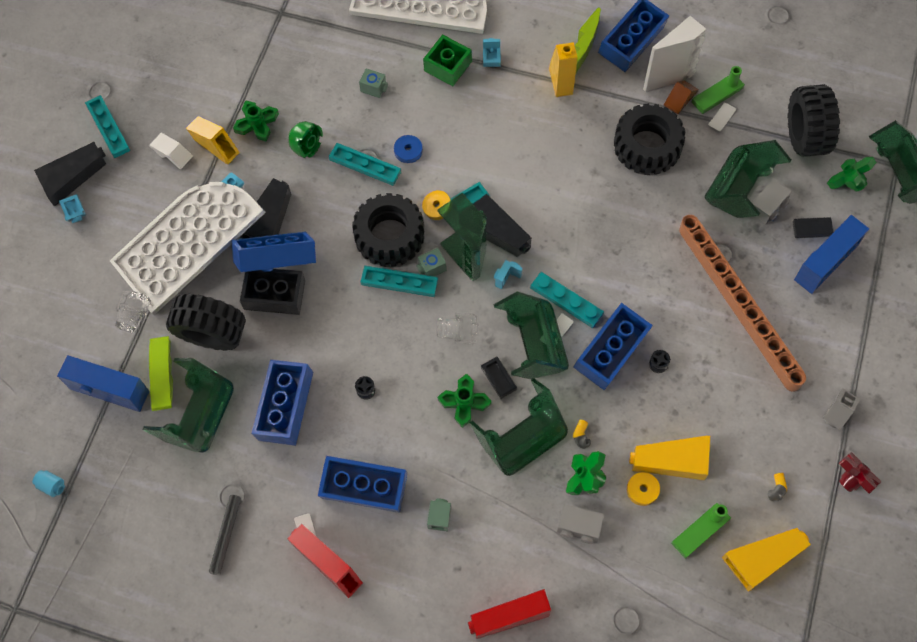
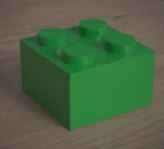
(447, 60)

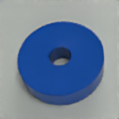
(411, 155)

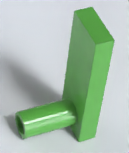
(719, 92)
(701, 530)

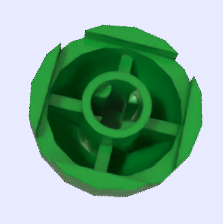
(305, 138)

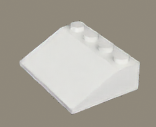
(675, 55)

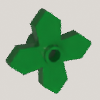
(256, 120)
(852, 174)
(463, 407)
(587, 474)

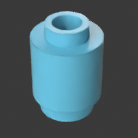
(48, 483)

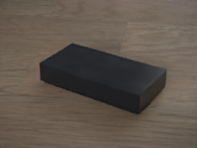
(813, 227)
(498, 377)

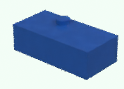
(633, 34)
(273, 251)
(831, 254)
(612, 346)
(103, 383)
(282, 402)
(362, 484)

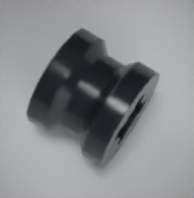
(661, 357)
(364, 383)

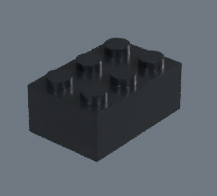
(273, 291)

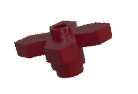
(857, 475)

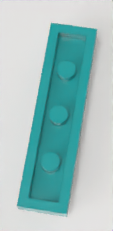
(107, 126)
(365, 164)
(399, 281)
(567, 299)

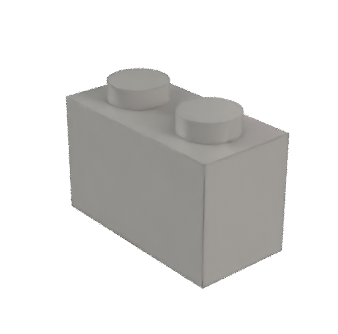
(771, 200)
(580, 524)

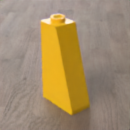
(563, 69)
(674, 458)
(764, 557)

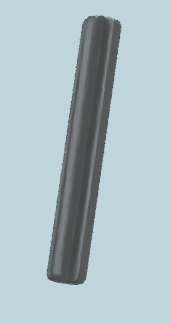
(224, 535)

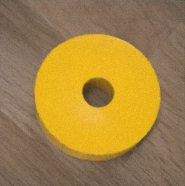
(431, 200)
(646, 480)

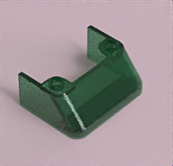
(900, 149)
(739, 175)
(468, 242)
(539, 335)
(203, 411)
(527, 439)

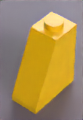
(213, 139)

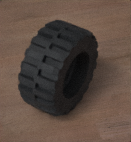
(655, 120)
(813, 120)
(383, 209)
(206, 322)

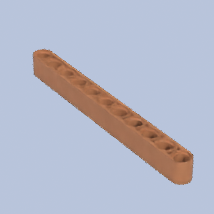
(741, 310)

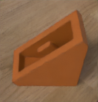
(680, 96)

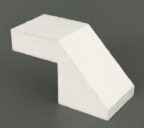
(173, 150)

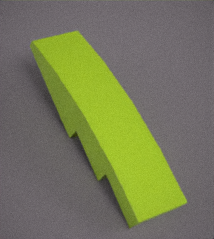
(586, 37)
(160, 373)

